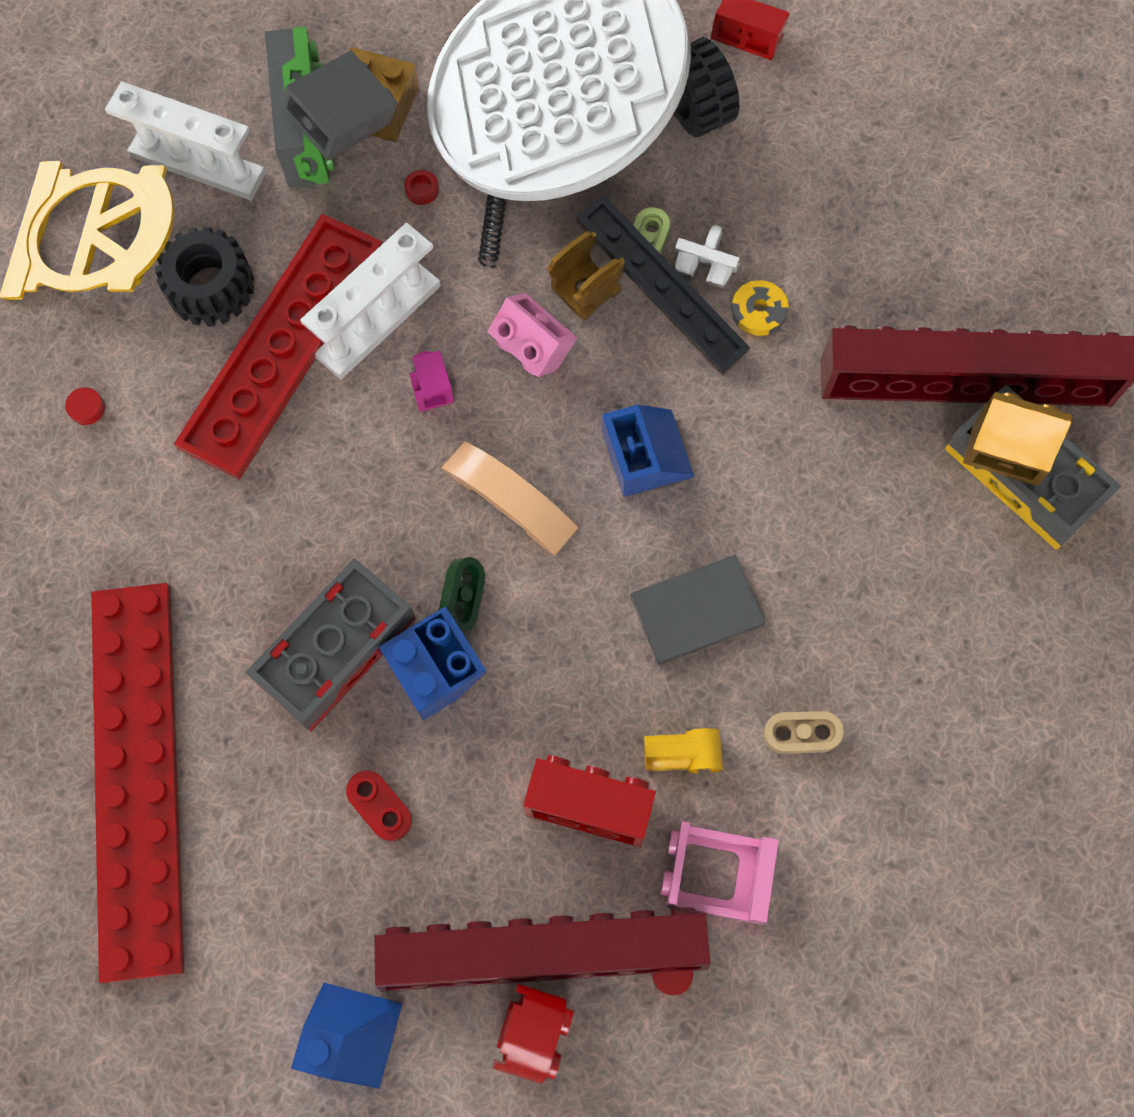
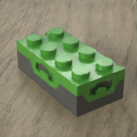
(290, 58)

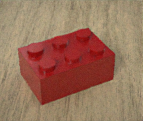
(589, 800)

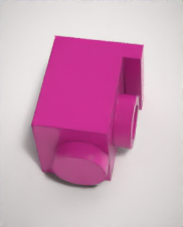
(430, 381)

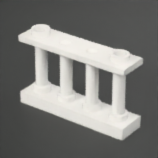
(187, 140)
(372, 301)

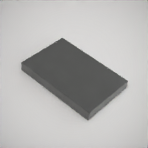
(697, 609)

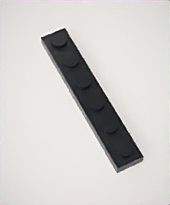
(663, 285)

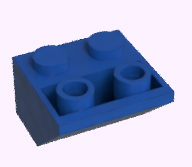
(645, 448)
(433, 662)

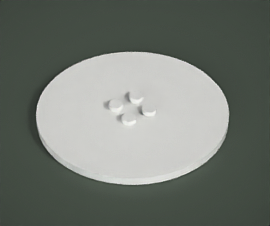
(555, 91)

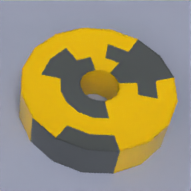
(758, 322)

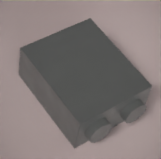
(339, 104)

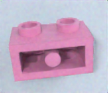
(531, 335)

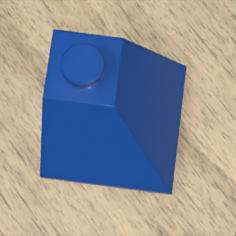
(347, 1036)

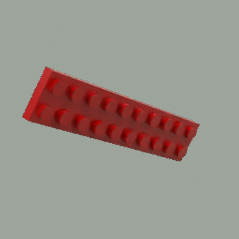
(136, 785)

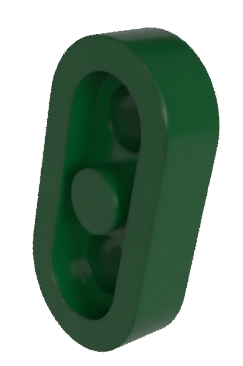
(465, 595)

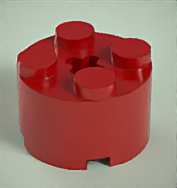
(532, 1035)

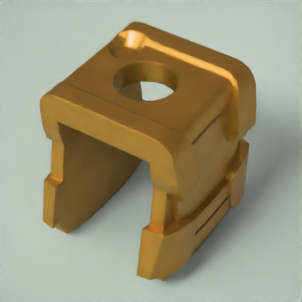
(574, 266)

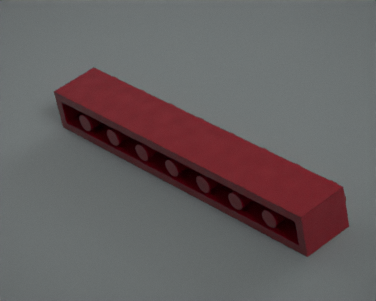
(541, 951)

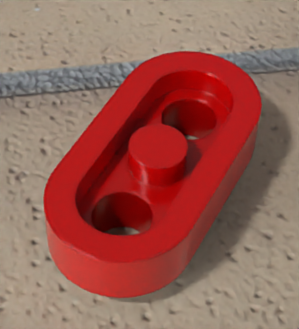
(378, 805)

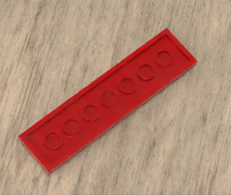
(272, 352)

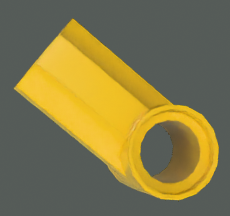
(685, 751)

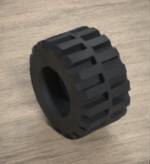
(710, 91)
(211, 300)

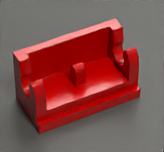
(750, 26)

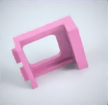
(753, 877)

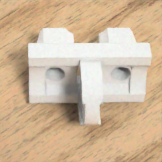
(721, 263)

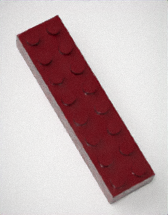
(974, 365)

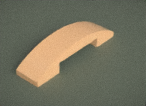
(511, 496)

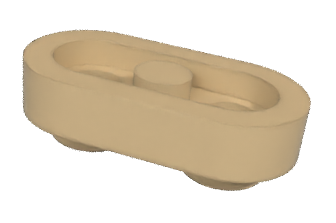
(802, 732)

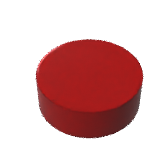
(421, 187)
(84, 406)
(673, 982)

